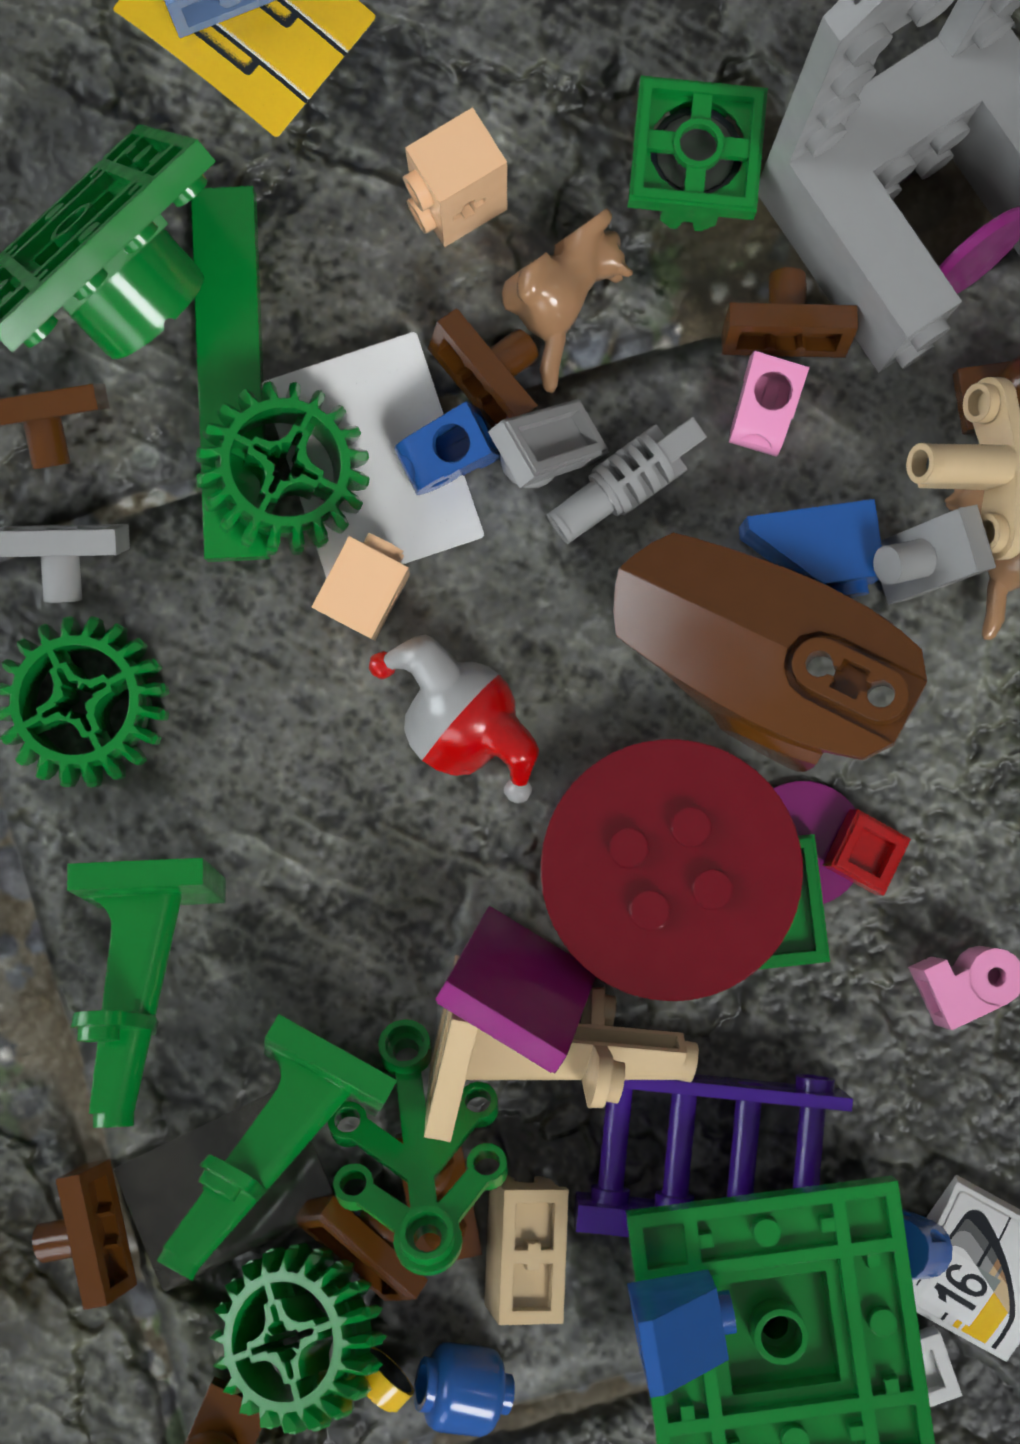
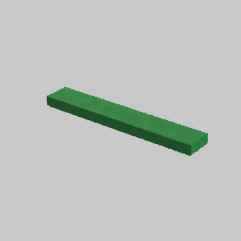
(228, 340)

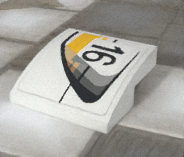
(982, 1284)

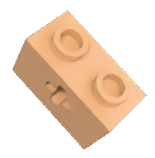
(456, 178)
(363, 585)

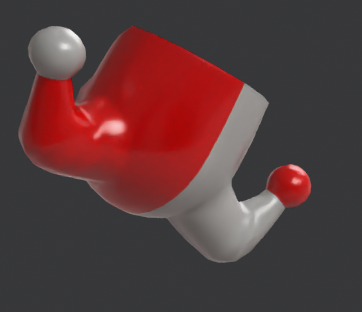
(461, 714)

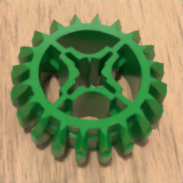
(306, 420)
(55, 657)
(310, 1386)

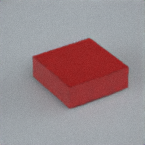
(866, 852)

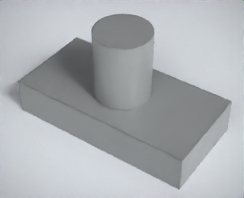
(61, 552)
(933, 555)

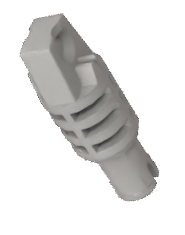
(626, 478)

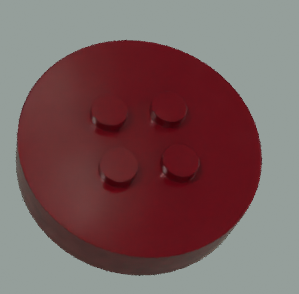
(671, 870)

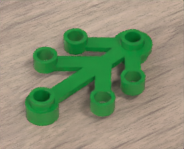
(418, 1158)

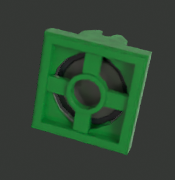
(695, 154)

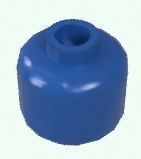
(463, 1389)

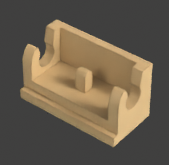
(526, 1252)

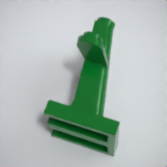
(143, 913)
(311, 1089)

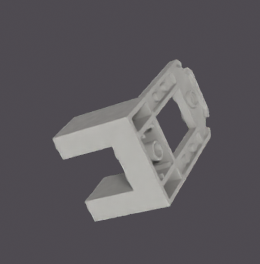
(861, 136)

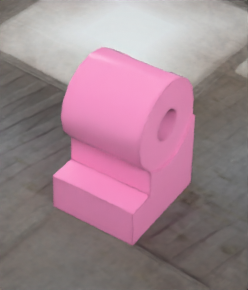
(767, 403)
(969, 989)

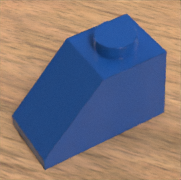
(821, 542)
(680, 1328)

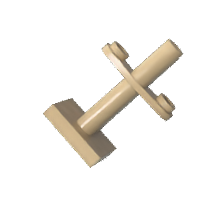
(983, 466)
(598, 1056)

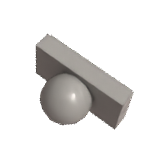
(547, 443)

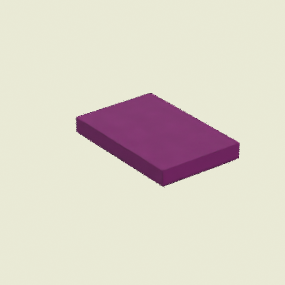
(518, 989)

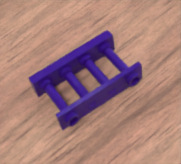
(605, 1206)

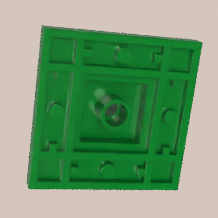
(108, 250)
(847, 1332)

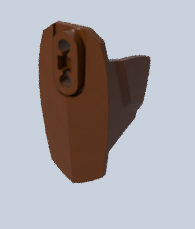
(741, 646)

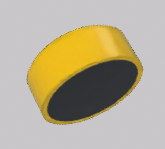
(389, 1385)

